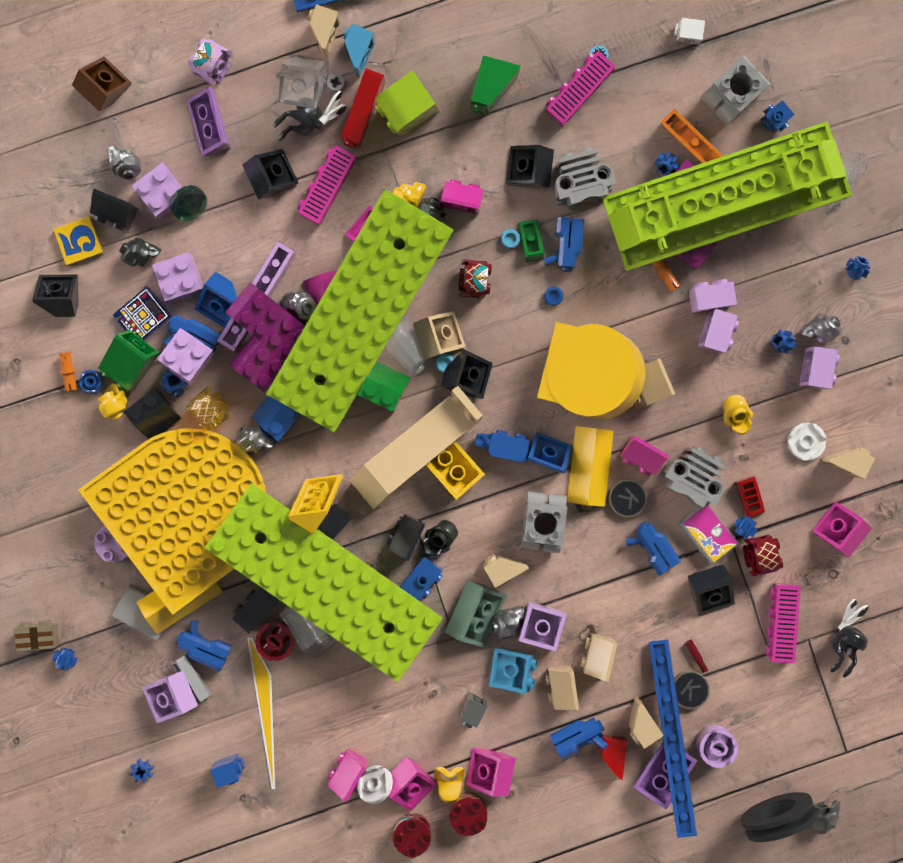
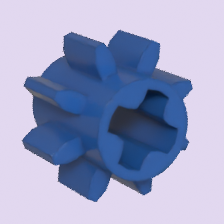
(666, 163)
(857, 267)
(783, 341)
(745, 527)
(64, 658)
(144, 766)

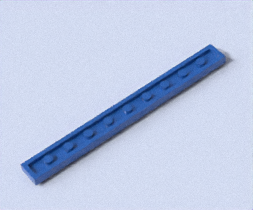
(673, 739)

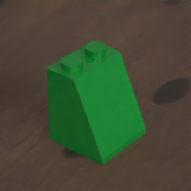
(492, 83)
(127, 360)
(384, 386)

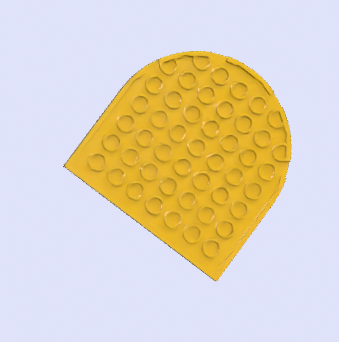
(168, 505)

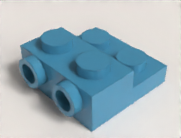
(513, 670)

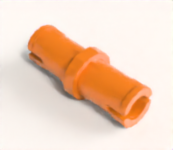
(666, 275)
(68, 371)

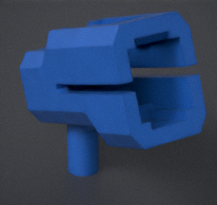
(567, 256)
(193, 326)
(647, 538)
(203, 650)
(577, 735)

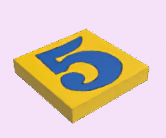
(78, 240)

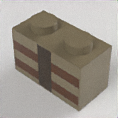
(36, 636)

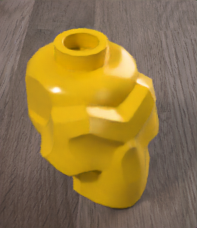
(410, 193)
(113, 402)
(737, 414)

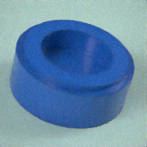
(553, 296)

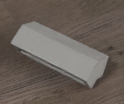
(193, 677)

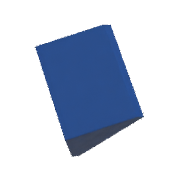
(549, 452)

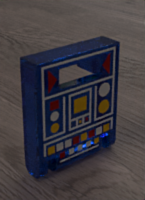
(139, 317)

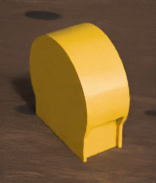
(592, 371)

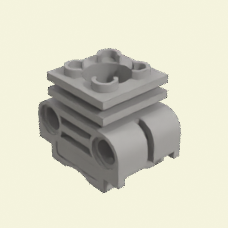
(728, 102)
(581, 177)
(695, 476)
(536, 505)

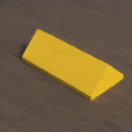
(590, 466)
(455, 470)
(314, 501)
(161, 618)

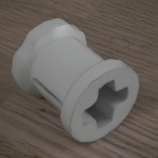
(332, 79)

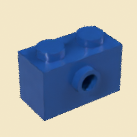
(422, 578)
(227, 770)

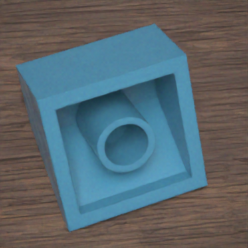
(359, 46)

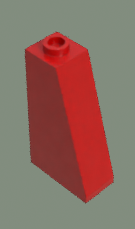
(362, 108)

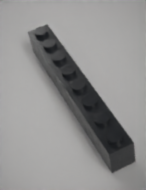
(261, 601)

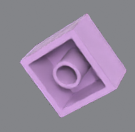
(157, 189)
(178, 277)
(715, 296)
(718, 332)
(185, 356)
(819, 368)
(542, 626)
(170, 696)

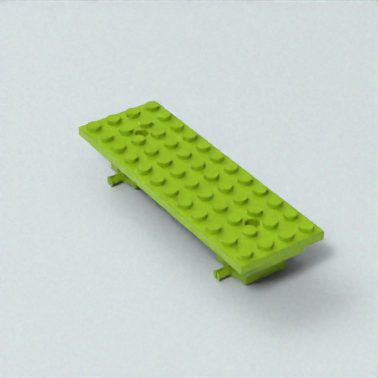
(727, 196)
(359, 310)
(324, 583)

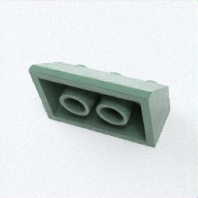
(475, 613)

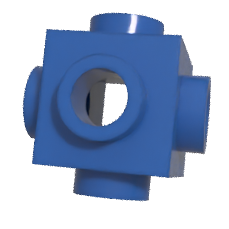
(777, 117)
(166, 383)

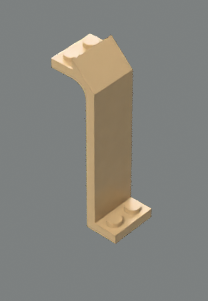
(416, 448)

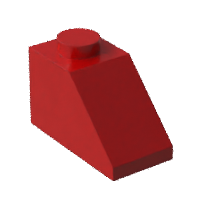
(614, 754)

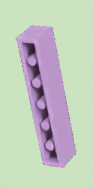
(266, 281)

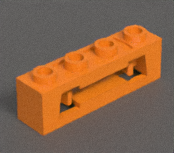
(690, 137)

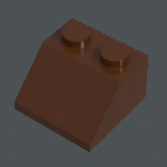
(100, 83)

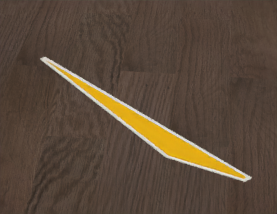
(263, 689)

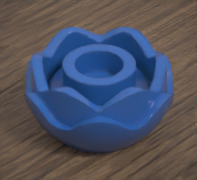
(84, 381)

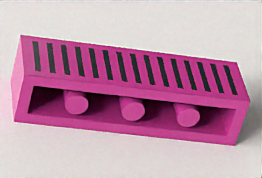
(581, 87)
(327, 185)
(784, 623)

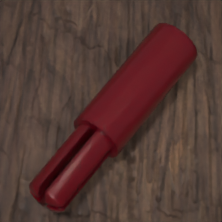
(696, 655)

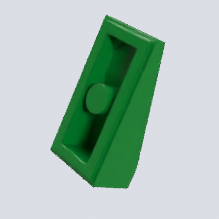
(531, 240)

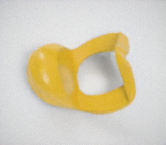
(449, 789)

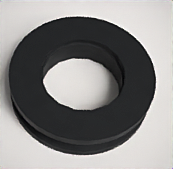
(779, 817)

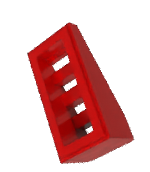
(739, 485)

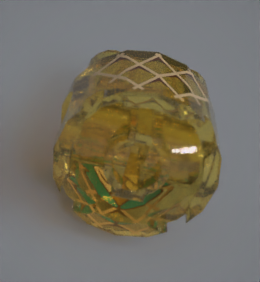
(209, 409)

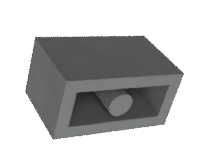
(472, 710)

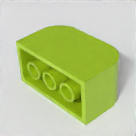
(405, 104)

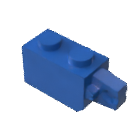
(504, 446)

